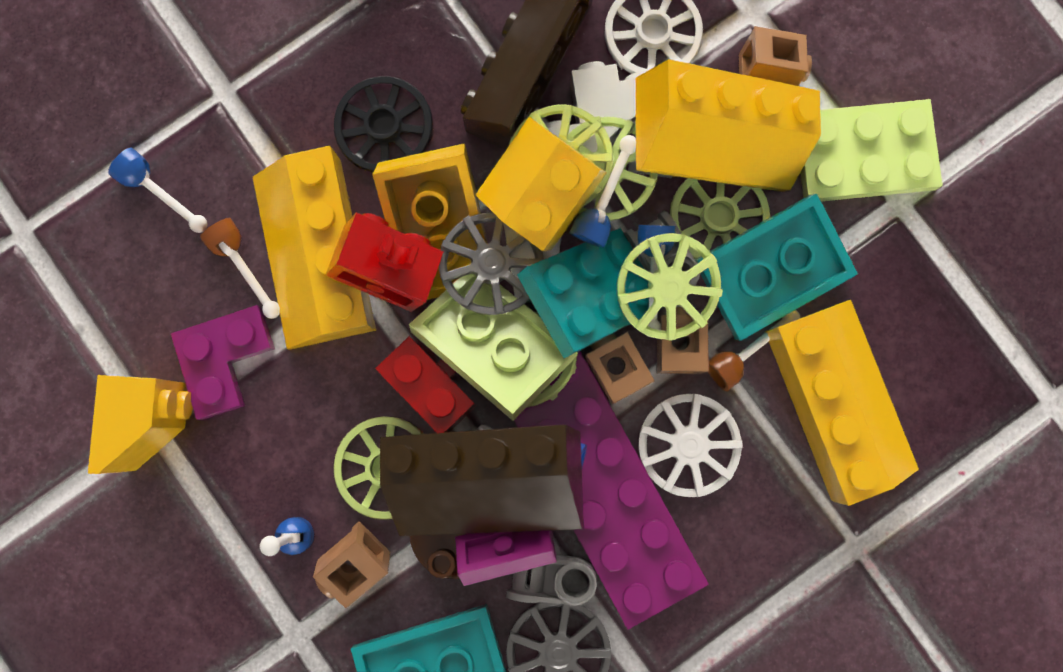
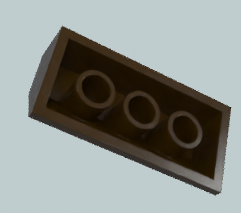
(521, 68)
(484, 481)

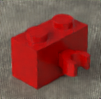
(385, 261)
(426, 386)

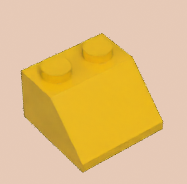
(539, 185)
(134, 420)

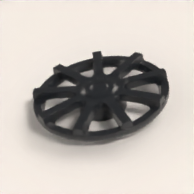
(382, 121)

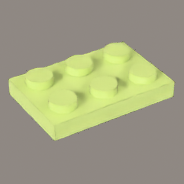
(874, 152)
(500, 355)

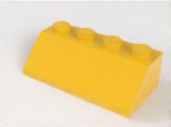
(724, 126)
(302, 218)
(842, 404)

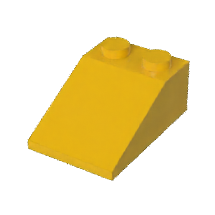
(429, 198)

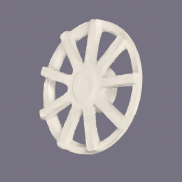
(652, 32)
(690, 445)

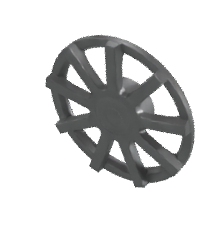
(489, 263)
(558, 650)

